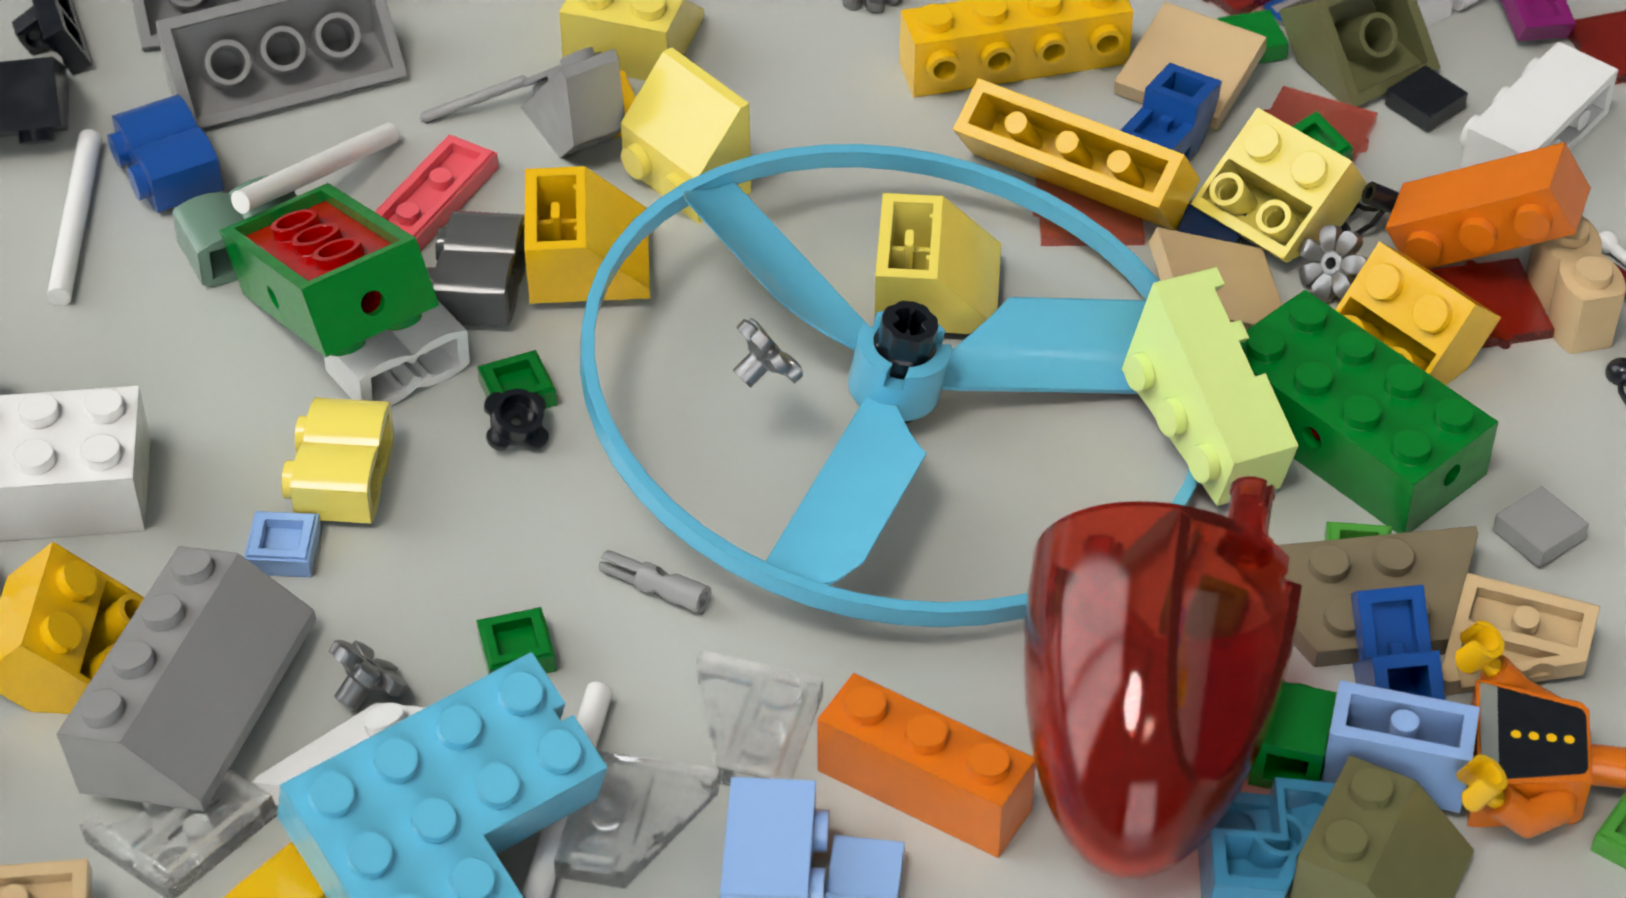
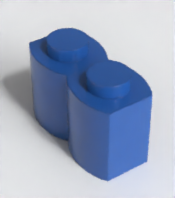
(165, 153)

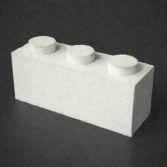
(1549, 104)

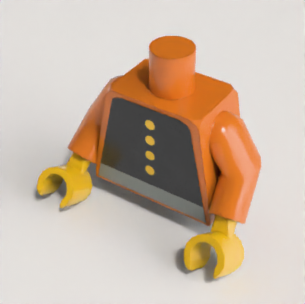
(1529, 747)

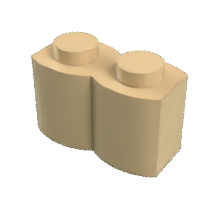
(1578, 289)

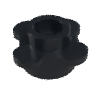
(522, 405)

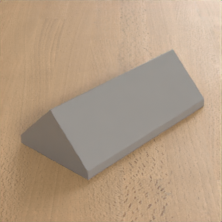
(276, 54)

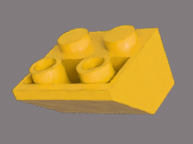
(570, 229)
(1417, 313)
(58, 628)

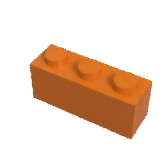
(1489, 207)
(925, 764)

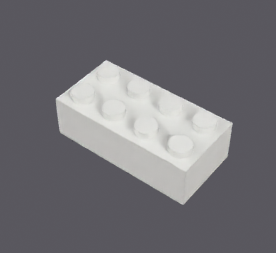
(73, 463)

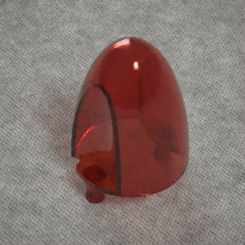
(1154, 670)

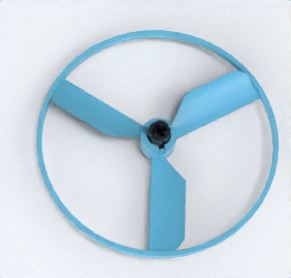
(892, 374)

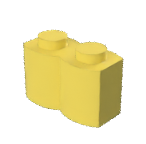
(340, 459)

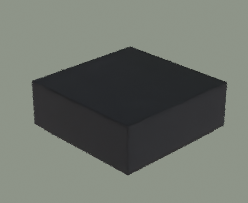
(1426, 98)

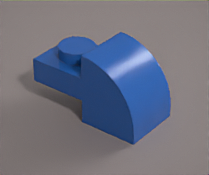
(1176, 110)
(1396, 642)

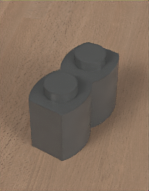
(480, 266)

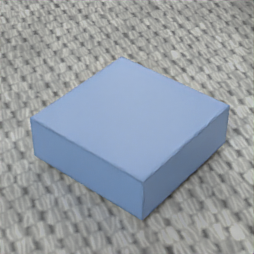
(284, 543)
(865, 868)

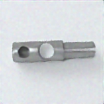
(653, 579)

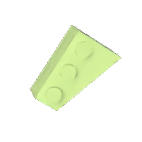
(1203, 389)

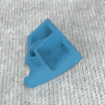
(1260, 840)

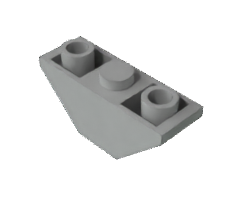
(579, 102)

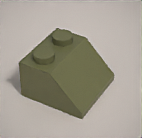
(1359, 44)
(1380, 841)

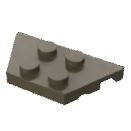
(1342, 566)

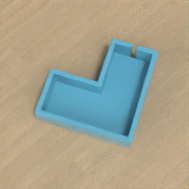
(444, 792)

